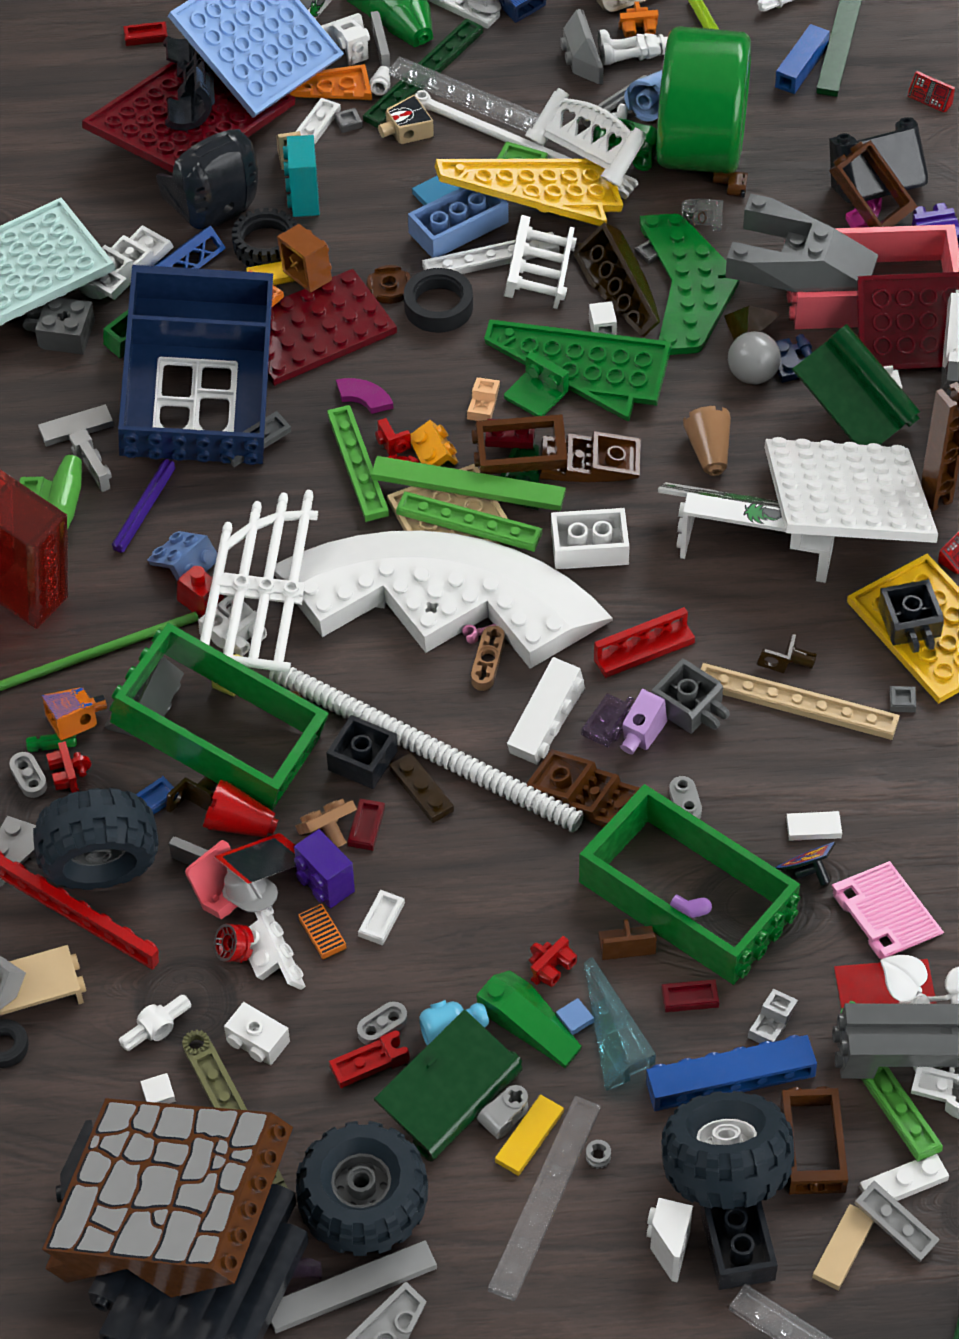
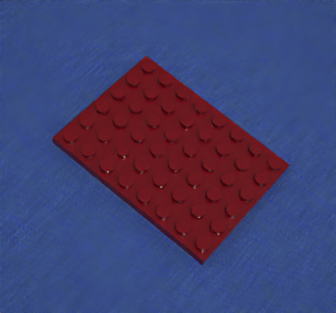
(139, 116)

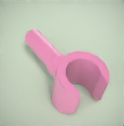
(471, 629)

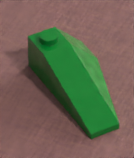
(524, 1013)

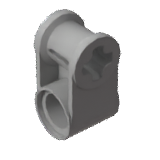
(501, 1114)

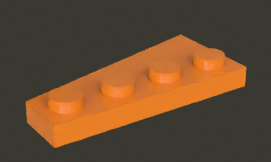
(337, 83)

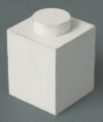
(602, 318)

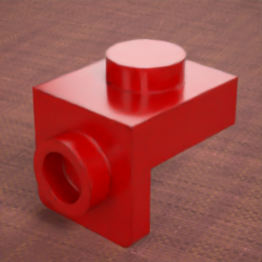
(392, 442)

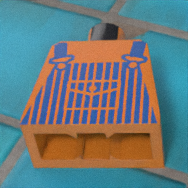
(72, 711)

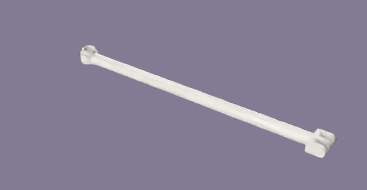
(503, 135)

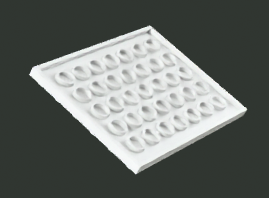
(849, 490)

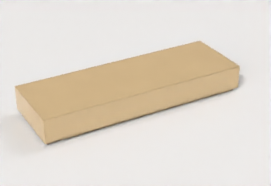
(843, 1247)

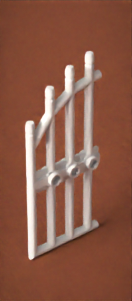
(261, 588)

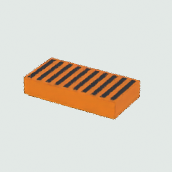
(322, 931)

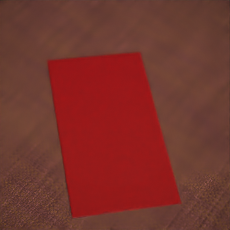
(867, 984)

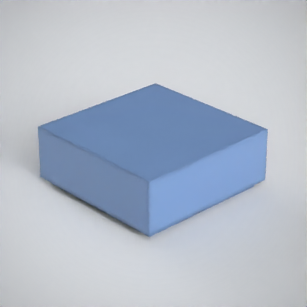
(575, 1016)

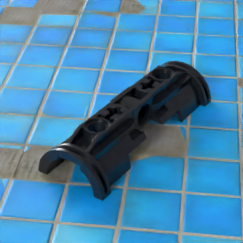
(196, 91)

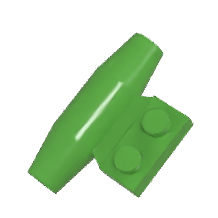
(64, 489)

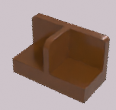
(627, 942)

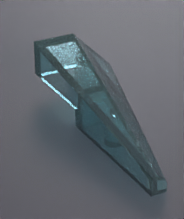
(619, 1039)

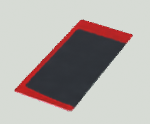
(260, 858)

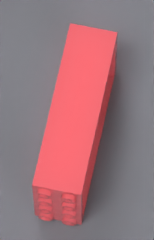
(891, 244)

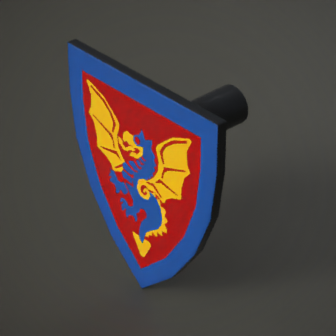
(814, 861)

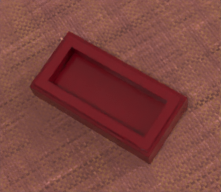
(366, 824)
(690, 995)

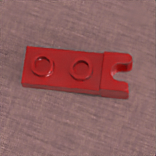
(369, 1059)

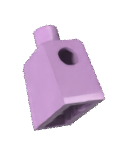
(643, 722)

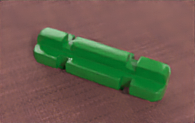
(48, 742)

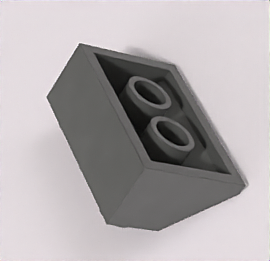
(156, 691)

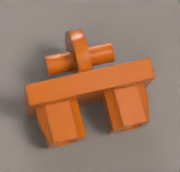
(636, 18)

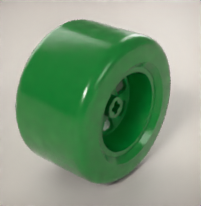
(703, 99)

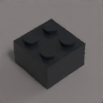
(362, 752)

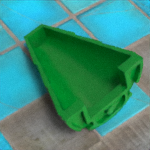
(403, 18)

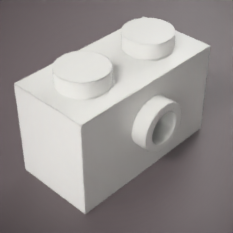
(256, 1034)

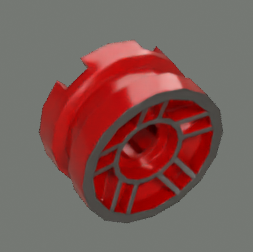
(233, 943)

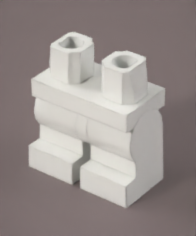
(221, 625)

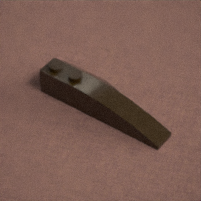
(618, 277)

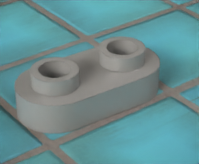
(29, 776)
(685, 796)
(379, 1022)

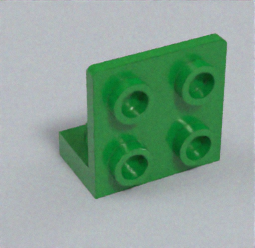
(539, 386)

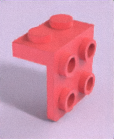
(207, 881)

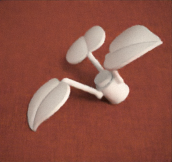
(905, 976)

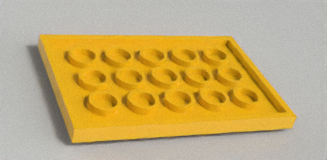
(934, 668)

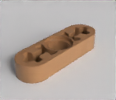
(492, 666)

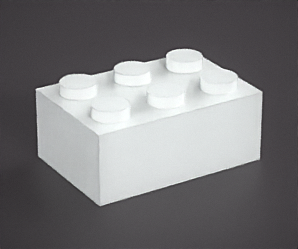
(590, 538)

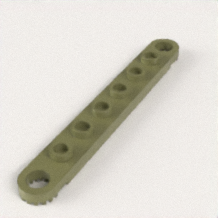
(215, 1078)

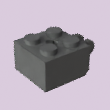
(62, 325)
(691, 697)

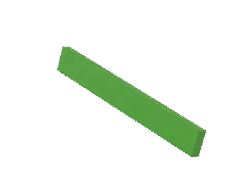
(468, 483)

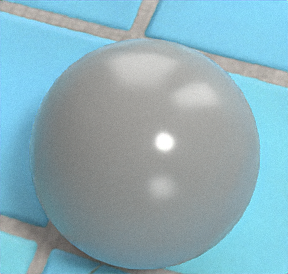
(754, 357)

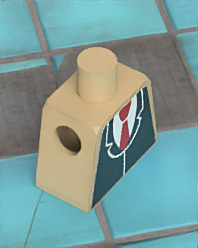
(407, 121)

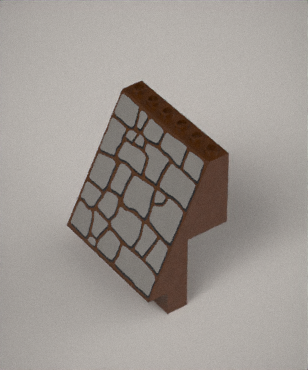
(167, 1194)

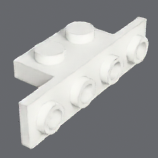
(271, 951)

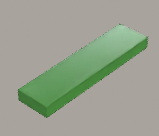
(903, 1114)

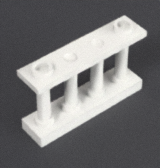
(519, 265)

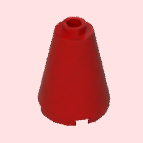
(238, 813)

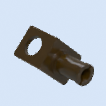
(791, 655)
(198, 793)

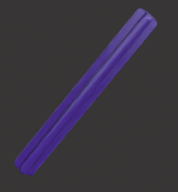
(143, 506)

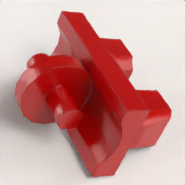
(61, 759)
(547, 957)

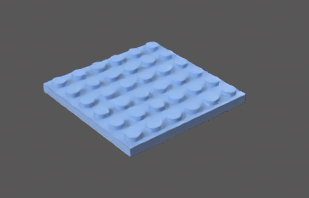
(257, 45)

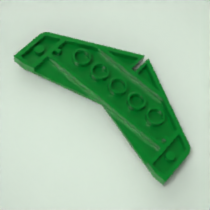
(697, 278)

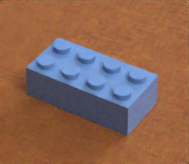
(456, 220)

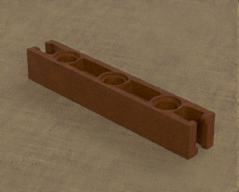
(942, 449)

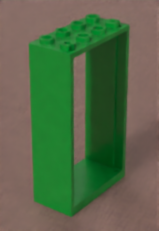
(195, 751)
(665, 920)

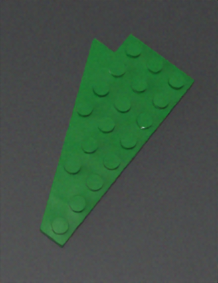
(601, 366)

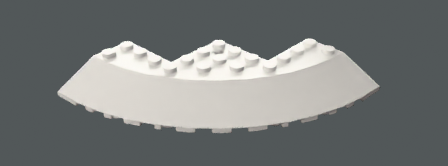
(443, 584)

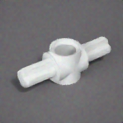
(155, 1022)

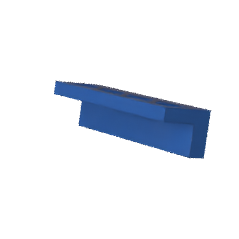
(190, 245)

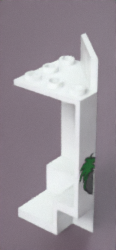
(742, 511)

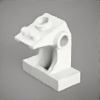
(352, 39)

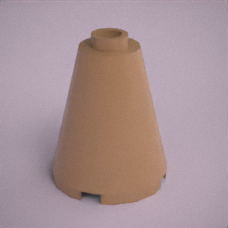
(709, 436)

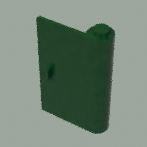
(856, 389)
(449, 1084)

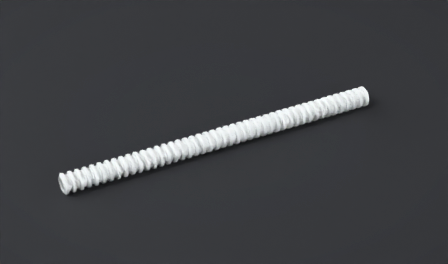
(431, 748)

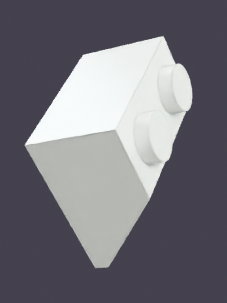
(669, 1234)

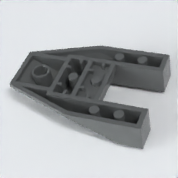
(812, 255)

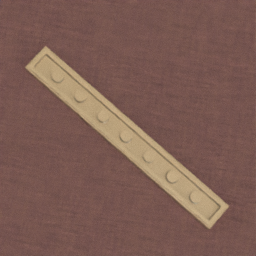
(804, 702)

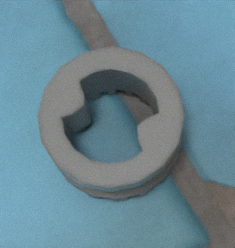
(594, 1162)

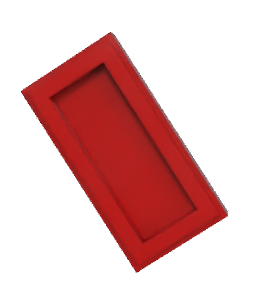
(145, 33)

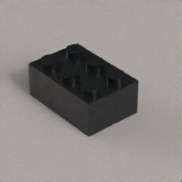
(739, 1245)

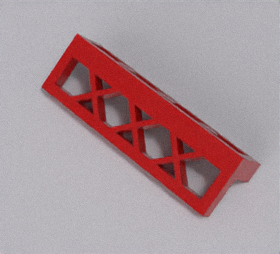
(644, 644)

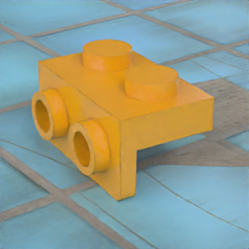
(432, 445)

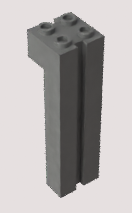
(895, 1037)

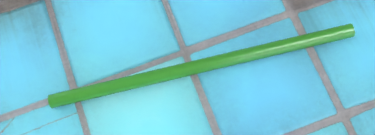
(94, 652)

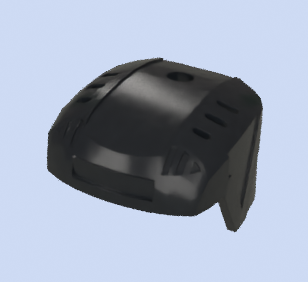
(212, 180)

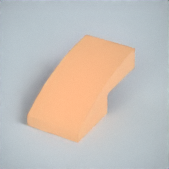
(483, 399)

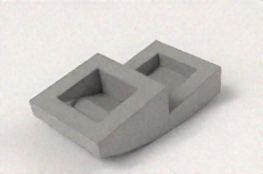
(773, 1017)

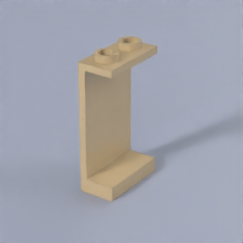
(47, 978)

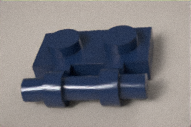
(789, 356)

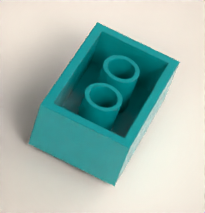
(302, 175)

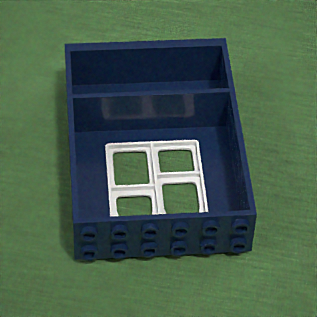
(200, 323)

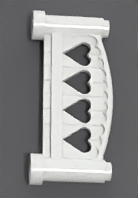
(613, 161)

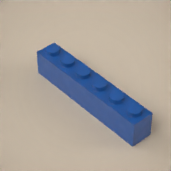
(731, 1071)

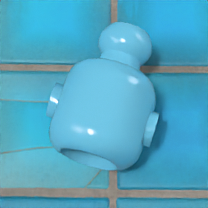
(441, 1014)

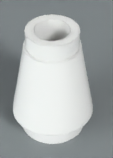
(380, 81)

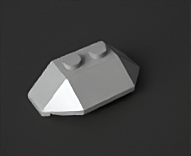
(581, 48)

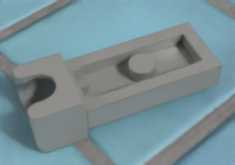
(91, 457)

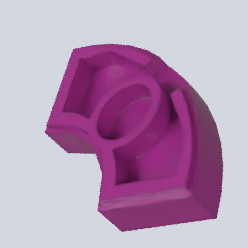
(364, 393)

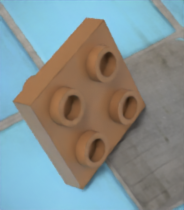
(327, 820)

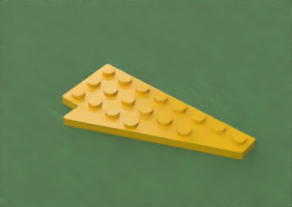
(550, 185)

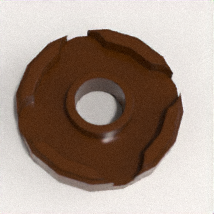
(385, 274)

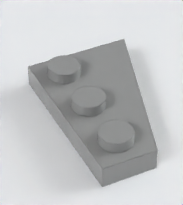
(16, 840)
(394, 1317)

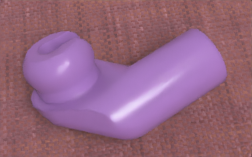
(691, 908)

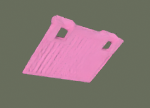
(886, 908)

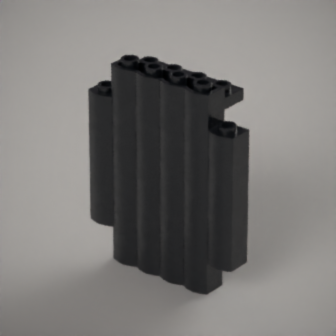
(216, 1313)

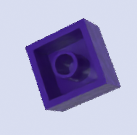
(324, 869)

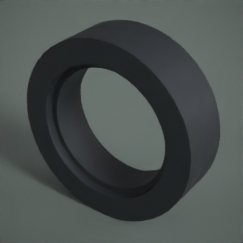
(438, 279)

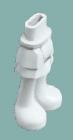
(638, 46)

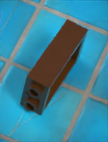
(887, 176)
(520, 464)
(819, 1180)

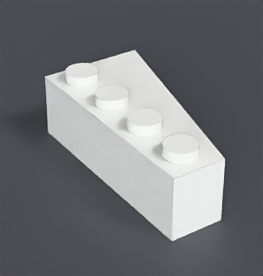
(546, 711)

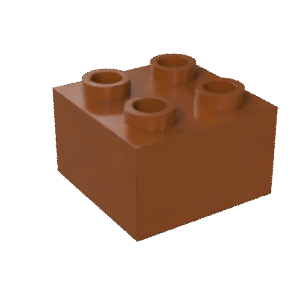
(305, 257)

